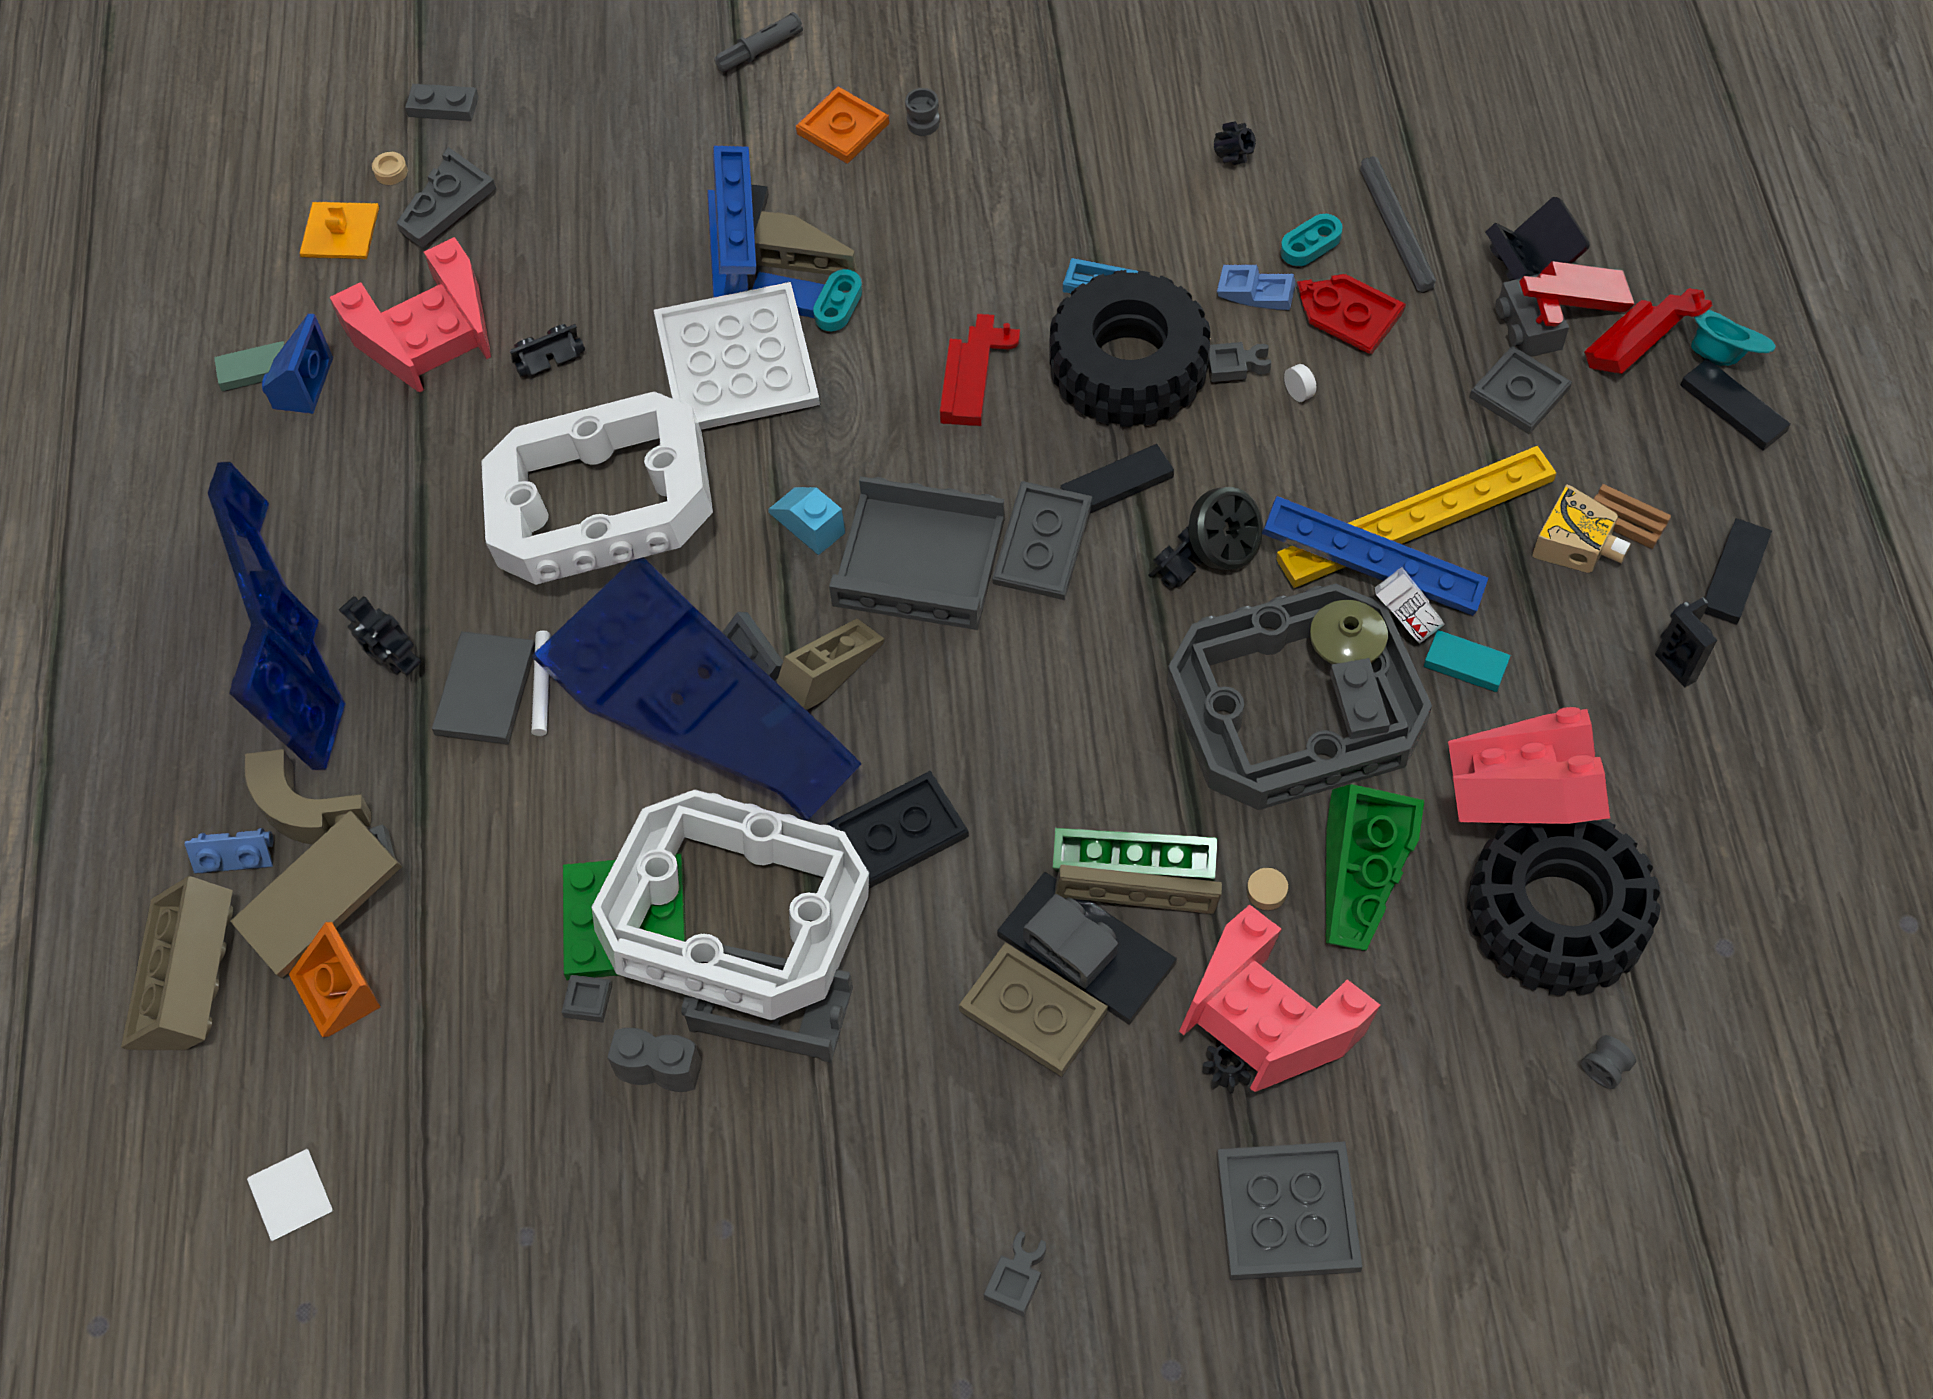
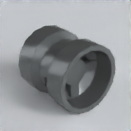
(922, 111)

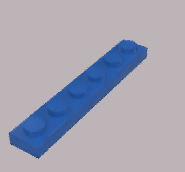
(1373, 554)

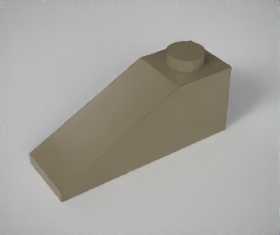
(795, 245)
(826, 663)

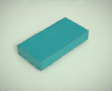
(1467, 660)

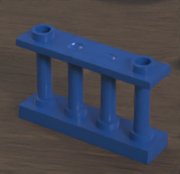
(731, 221)

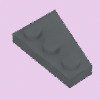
(447, 197)

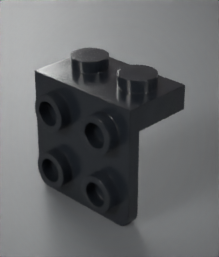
(1542, 238)

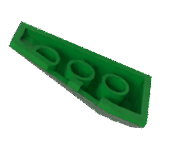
(1365, 851)

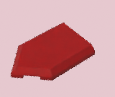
(1350, 310)

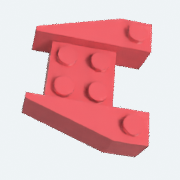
(423, 328)
(1531, 772)
(1266, 1018)

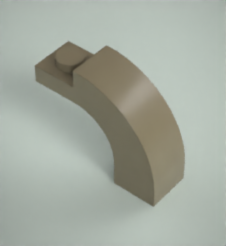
(302, 819)

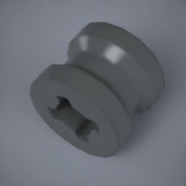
(1608, 1062)

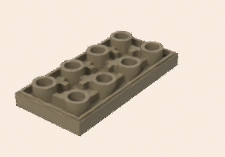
(315, 889)

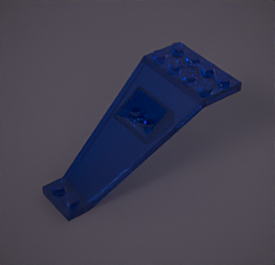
(645, 643)

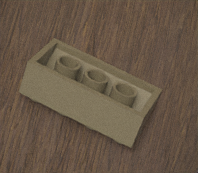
(178, 967)

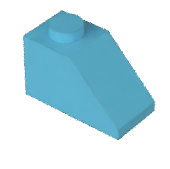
(810, 517)

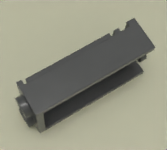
(818, 1028)

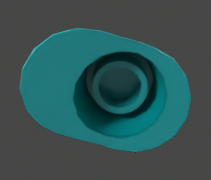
(1726, 341)

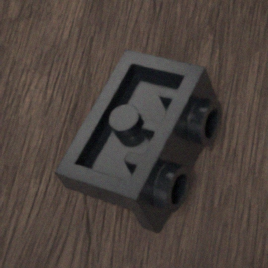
(1686, 642)

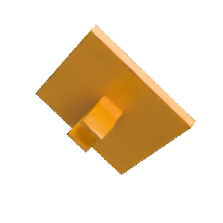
(339, 230)

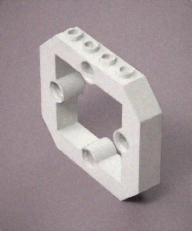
(516, 508)
(649, 875)

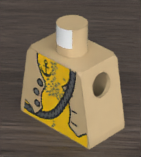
(1579, 533)

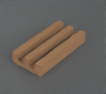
(1635, 512)

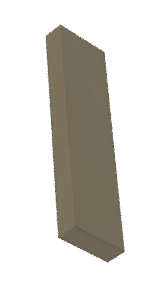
(1138, 889)

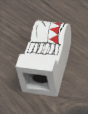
(1409, 605)

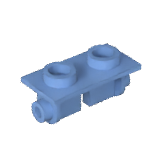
(227, 853)

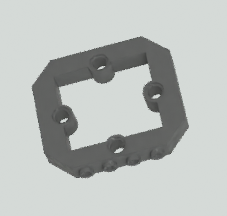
(1302, 772)

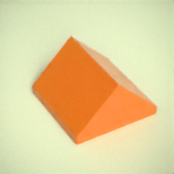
(332, 983)

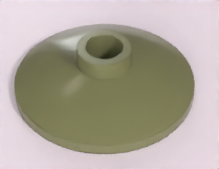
(1341, 645)

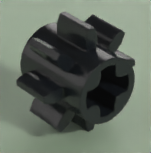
(1234, 143)
(1231, 1075)

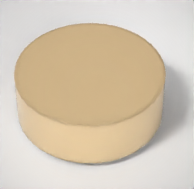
(389, 168)
(1267, 888)

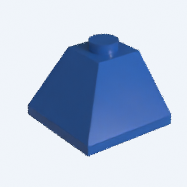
(299, 369)

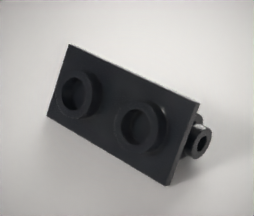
(557, 342)
(1174, 563)

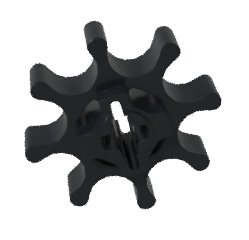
(380, 635)

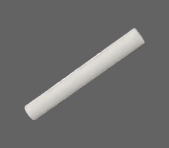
(540, 690)

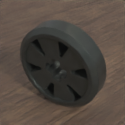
(1207, 526)

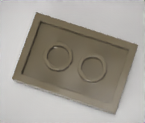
(1033, 1009)

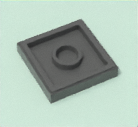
(1520, 389)

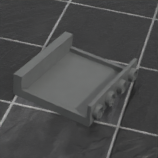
(919, 553)

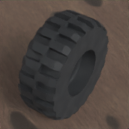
(1137, 308)
(1553, 953)

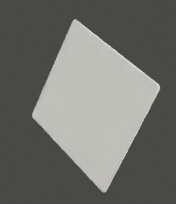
(289, 1194)

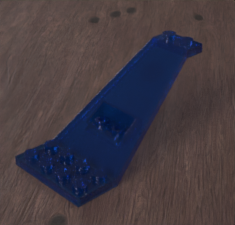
(280, 667)

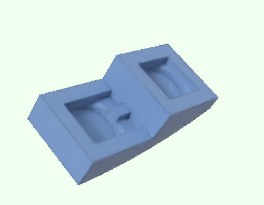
(1248, 287)

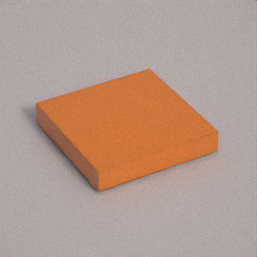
(842, 124)

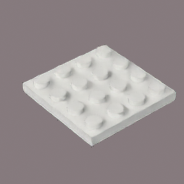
(737, 355)

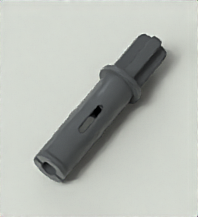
(759, 42)

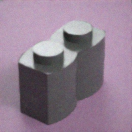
(1071, 940)
(663, 1060)

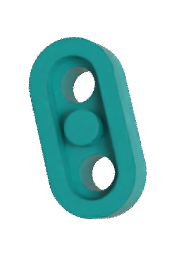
(1306, 243)
(835, 302)

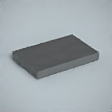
(1042, 540)
(484, 687)

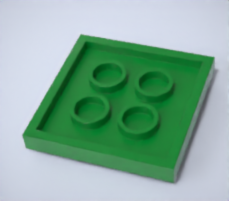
(581, 946)

